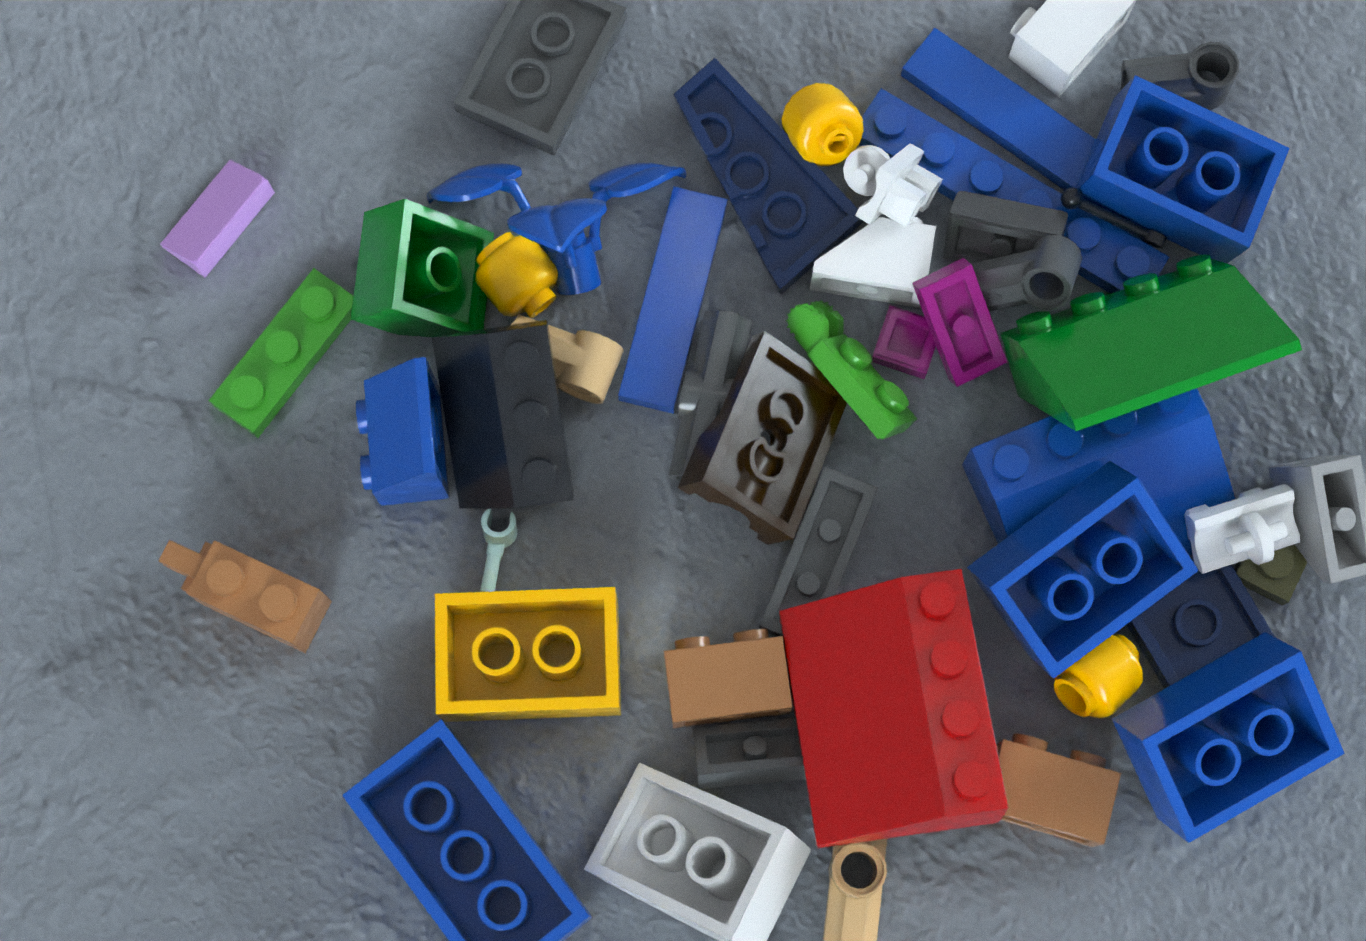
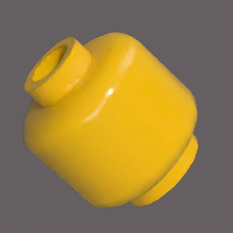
(822, 124)
(516, 275)
(1101, 679)

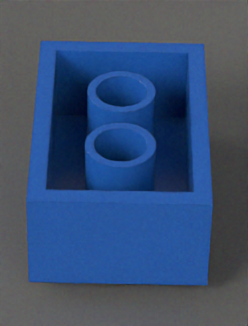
(1182, 170)
(1083, 568)
(1228, 736)

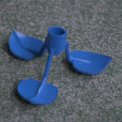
(560, 226)

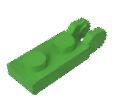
(849, 370)

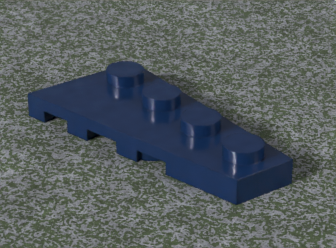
(779, 197)

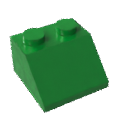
(419, 272)

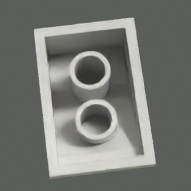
(698, 857)

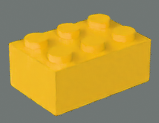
(527, 654)

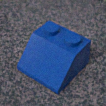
(403, 435)

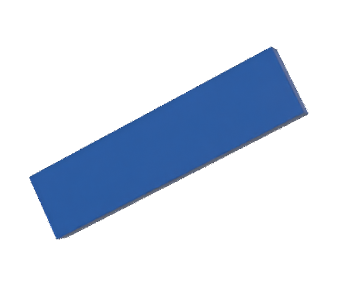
(999, 109)
(673, 300)

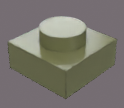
(1275, 578)

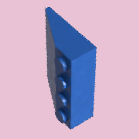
(1162, 444)

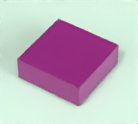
(905, 343)

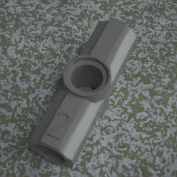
(717, 359)

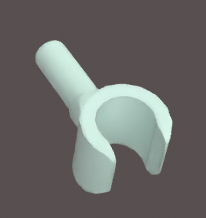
(495, 548)

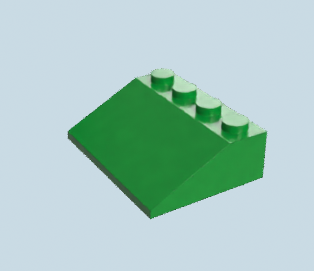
(1144, 342)

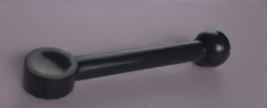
(1072, 198)

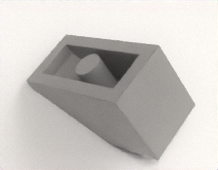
(1328, 513)

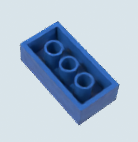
(463, 846)

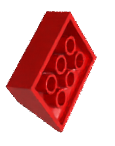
(892, 711)

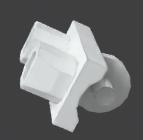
(896, 183)
(1242, 528)

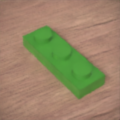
(284, 353)

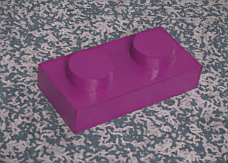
(959, 322)

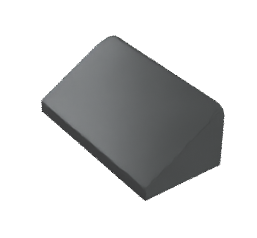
(996, 227)

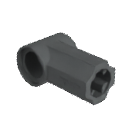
(1180, 76)
(1032, 277)

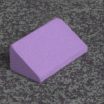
(218, 217)

